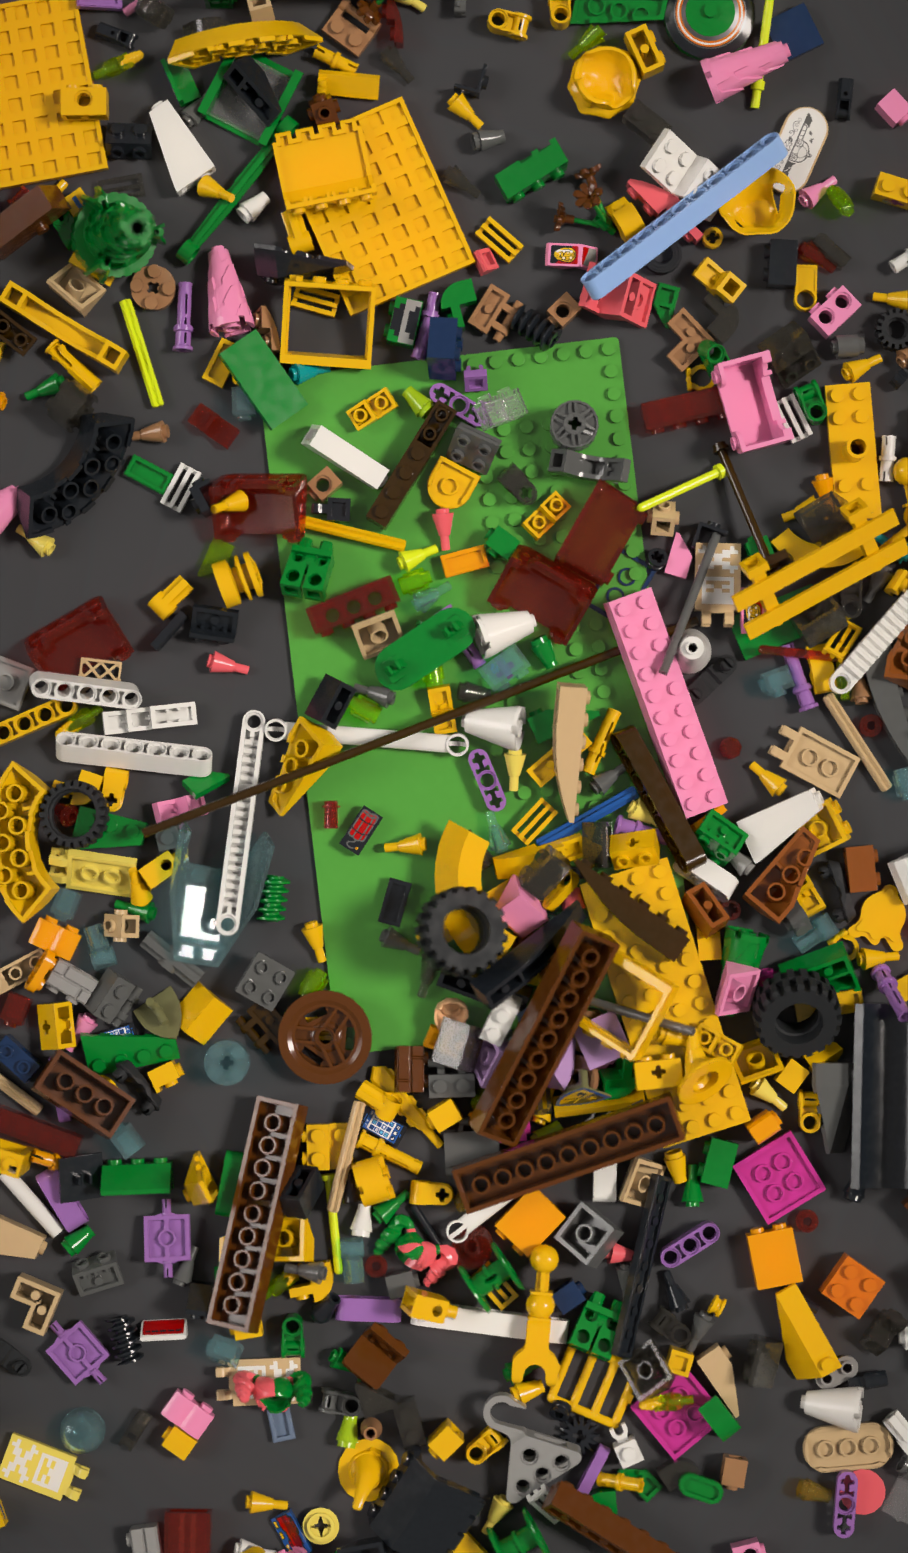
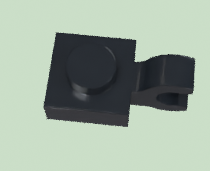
(337, 509)

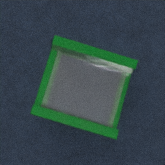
(228, 110)

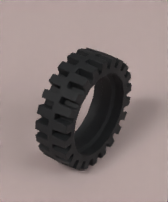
(50, 803)

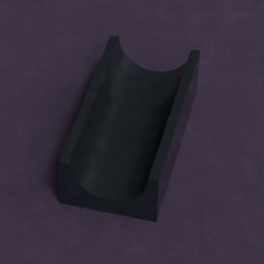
(879, 1099)

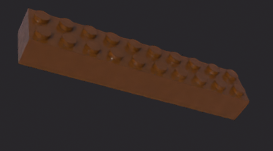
(543, 1034)
(569, 1153)
(256, 1215)

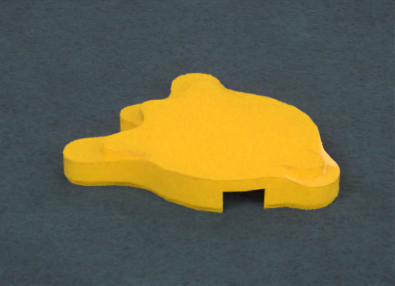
(881, 917)

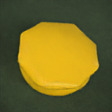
(604, 81)

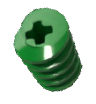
(273, 898)

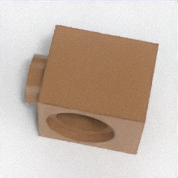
(567, 302)
(328, 475)
(733, 1471)

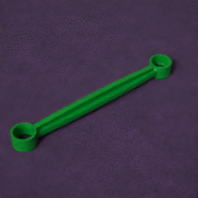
(242, 184)

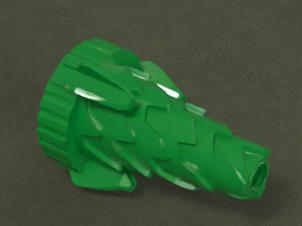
(104, 235)

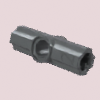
(163, 952)

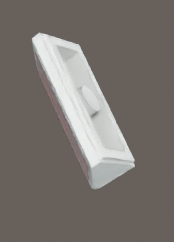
(164, 1329)

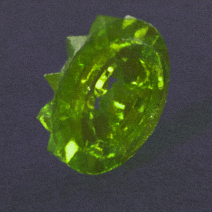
(840, 200)

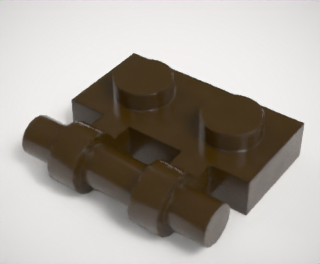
(267, 1020)

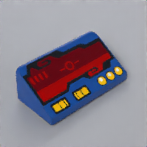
(290, 1531)

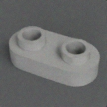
(839, 1375)

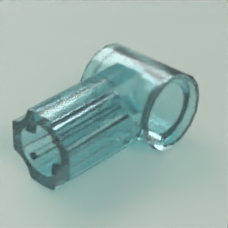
(822, 930)
(102, 953)
(352, 1254)

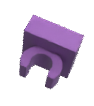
(475, 379)

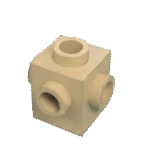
(663, 519)
(121, 925)

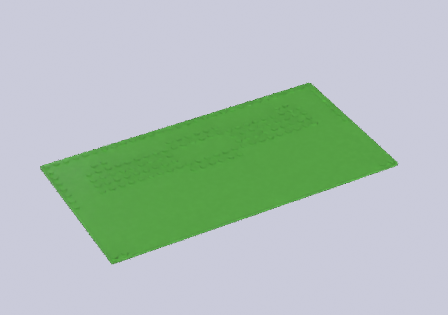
(427, 788)

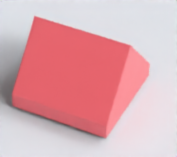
(485, 261)

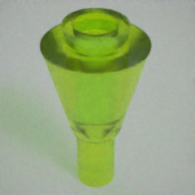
(592, 37)

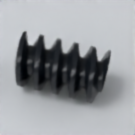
(534, 330)
(125, 1339)

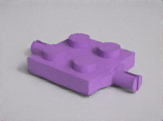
(167, 1238)
(78, 1352)

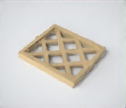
(92, 669)

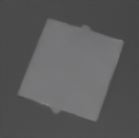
(897, 1500)

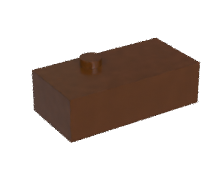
(30, 217)
(83, 1094)

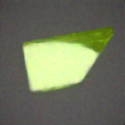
(217, 551)

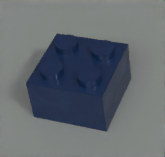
(444, 348)

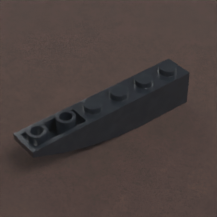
(525, 960)

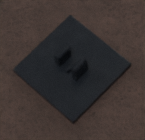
(80, 1177)

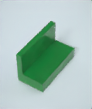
(181, 83)

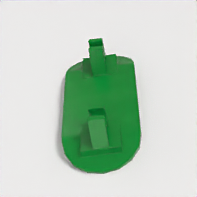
(425, 648)

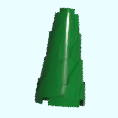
(743, 947)

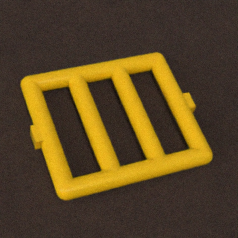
(593, 1413)

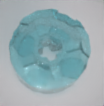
(217, 1071)

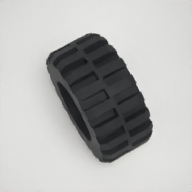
(490, 931)
(799, 1037)

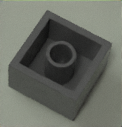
(588, 1235)

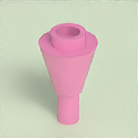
(811, 195)
(84, 1024)

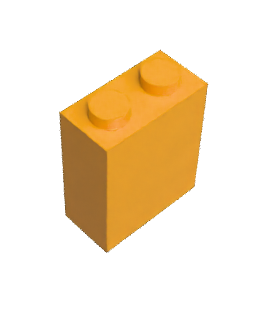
(529, 1222)
(773, 1256)

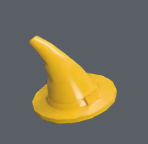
(702, 1075)
(366, 1470)

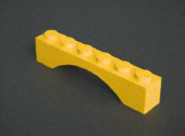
(63, 327)

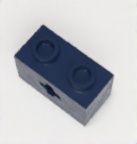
(18, 1058)

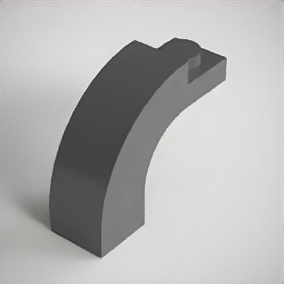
(589, 467)

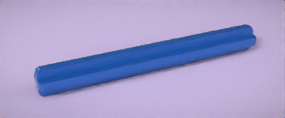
(591, 815)

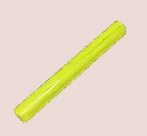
(141, 353)

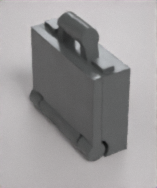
(465, 1146)

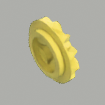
(313, 1534)

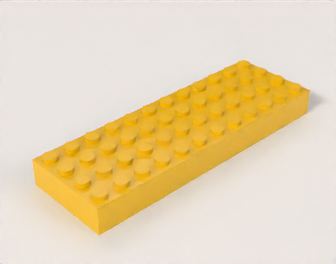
(691, 1004)

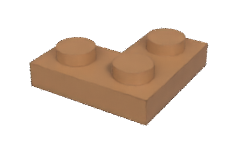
(691, 336)

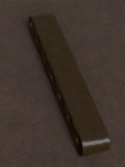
(658, 799)

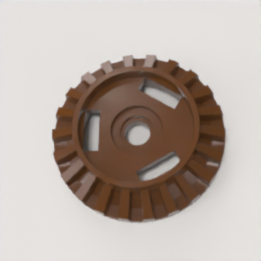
(297, 1033)

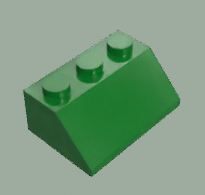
(137, 1177)

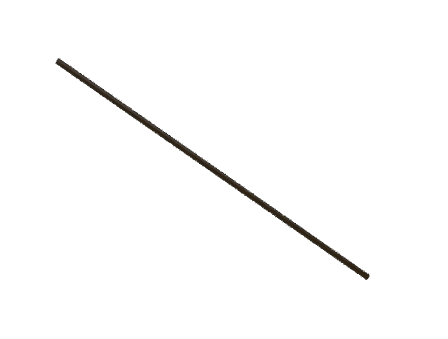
(392, 737)

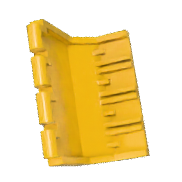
(323, 167)

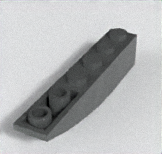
(888, 704)

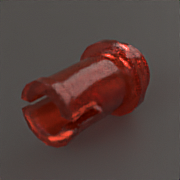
(330, 814)

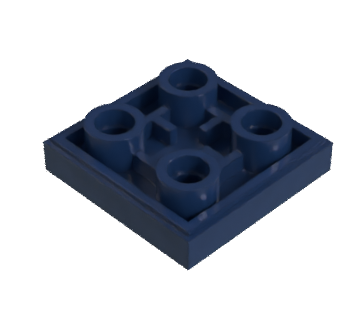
(796, 30)

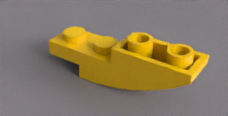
(513, 861)

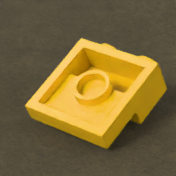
(829, 826)
(323, 1144)

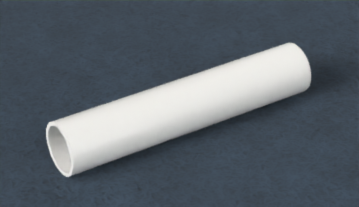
(32, 1204)

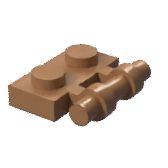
(488, 310)

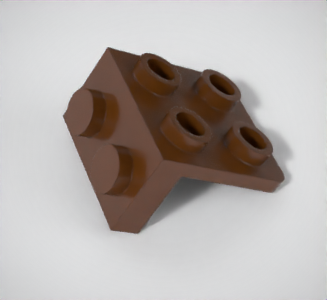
(374, 1355)

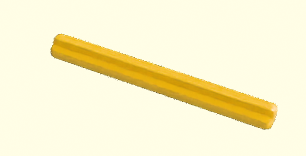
(355, 534)

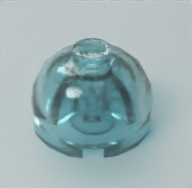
(82, 1430)

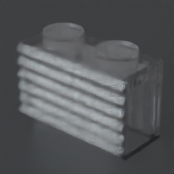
(500, 408)

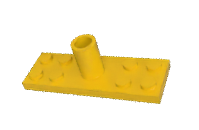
(849, 424)

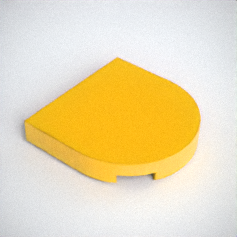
(450, 484)

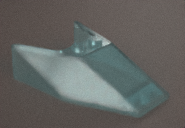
(195, 901)

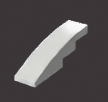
(149, 718)

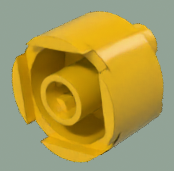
(373, 1180)

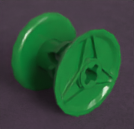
(490, 1277)
(521, 1540)

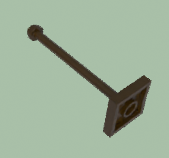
(775, 561)

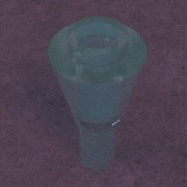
(425, 599)
(497, 837)

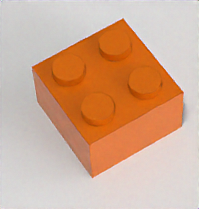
(851, 1285)

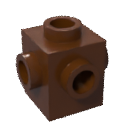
(323, 101)

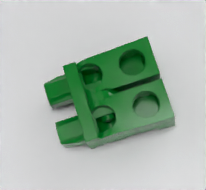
(308, 570)
(595, 1319)

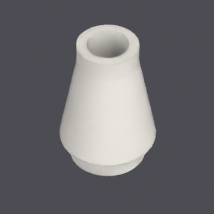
(251, 208)
(362, 1222)

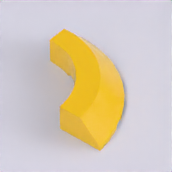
(241, 40)
(460, 864)
(22, 872)

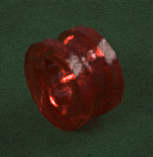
(736, 905)

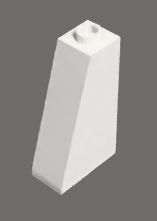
(181, 151)
(345, 456)
(778, 822)

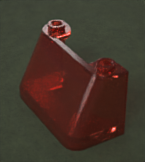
(274, 506)
(600, 534)
(545, 590)
(83, 632)

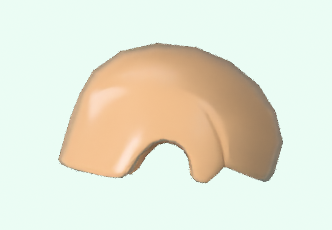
(450, 1008)

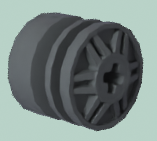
(562, 433)

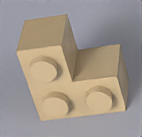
(41, 1297)

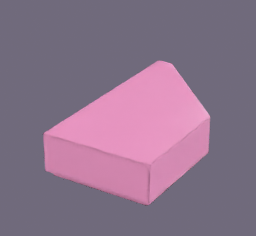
(679, 558)

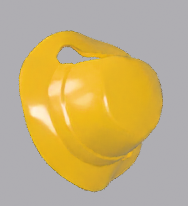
(756, 208)

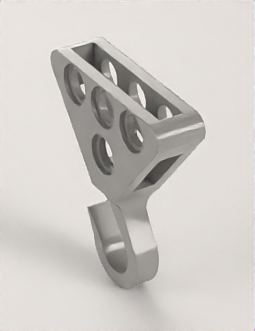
(545, 1447)

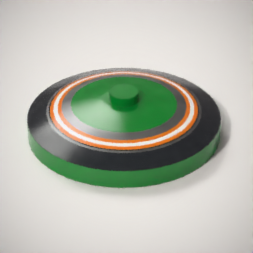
(709, 26)

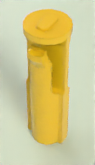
(73, 366)

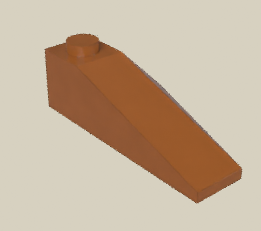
(780, 883)

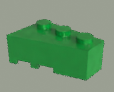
(532, 172)
(120, 830)
(829, 962)

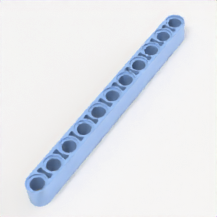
(684, 216)

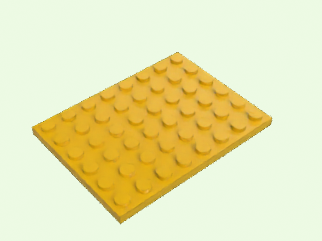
(38, 56)
(407, 229)

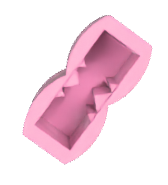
(188, 1413)

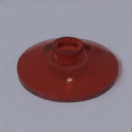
(466, 1251)

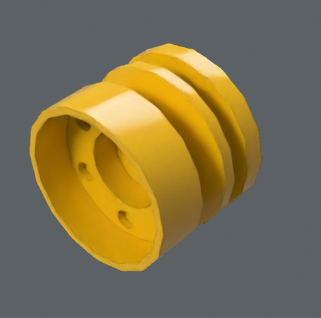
(238, 579)

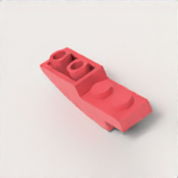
(656, 202)

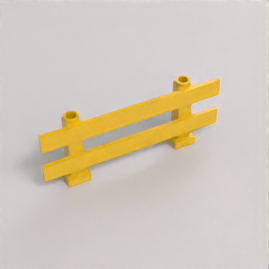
(861, 535)

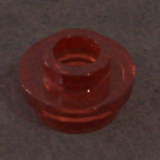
(863, 725)
(803, 1214)
(376, 1273)

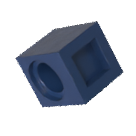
(569, 1295)

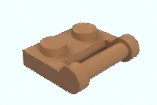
(346, 33)

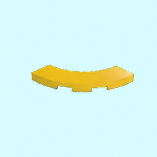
(799, 548)

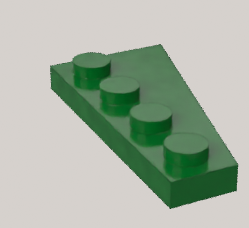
(617, 11)
(107, 1050)

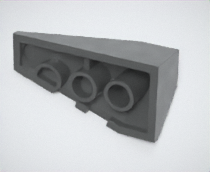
(835, 1093)

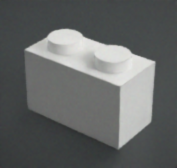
(500, 1021)

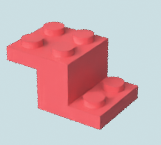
(627, 302)

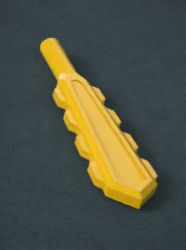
(416, 1117)

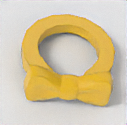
(689, 373)
(843, 933)

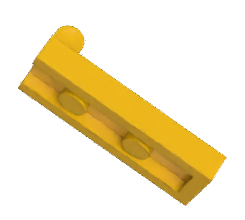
(348, 84)

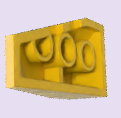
(306, 746)
(199, 1182)
(294, 1243)
(804, 1341)

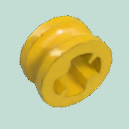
(718, 241)
(717, 1306)

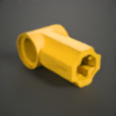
(298, 236)
(166, 601)
(384, 1103)

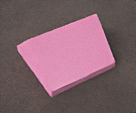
(521, 909)
(736, 989)

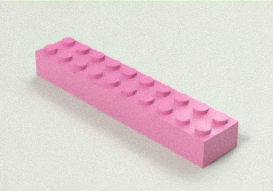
(665, 703)

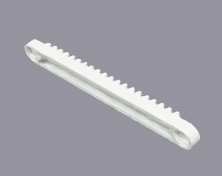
(872, 645)
(240, 824)

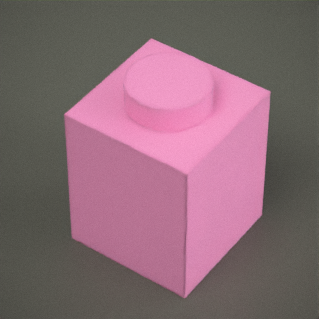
(893, 109)

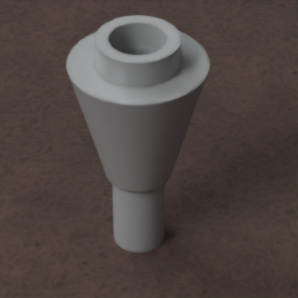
(743, 864)

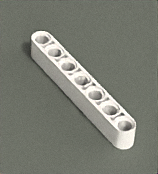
(133, 754)
(496, 1323)

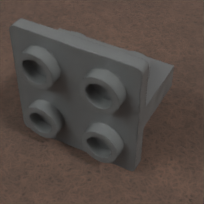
(473, 448)
(264, 981)

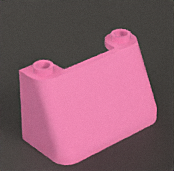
(750, 403)

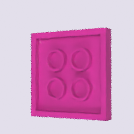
(779, 1177)
(680, 1428)

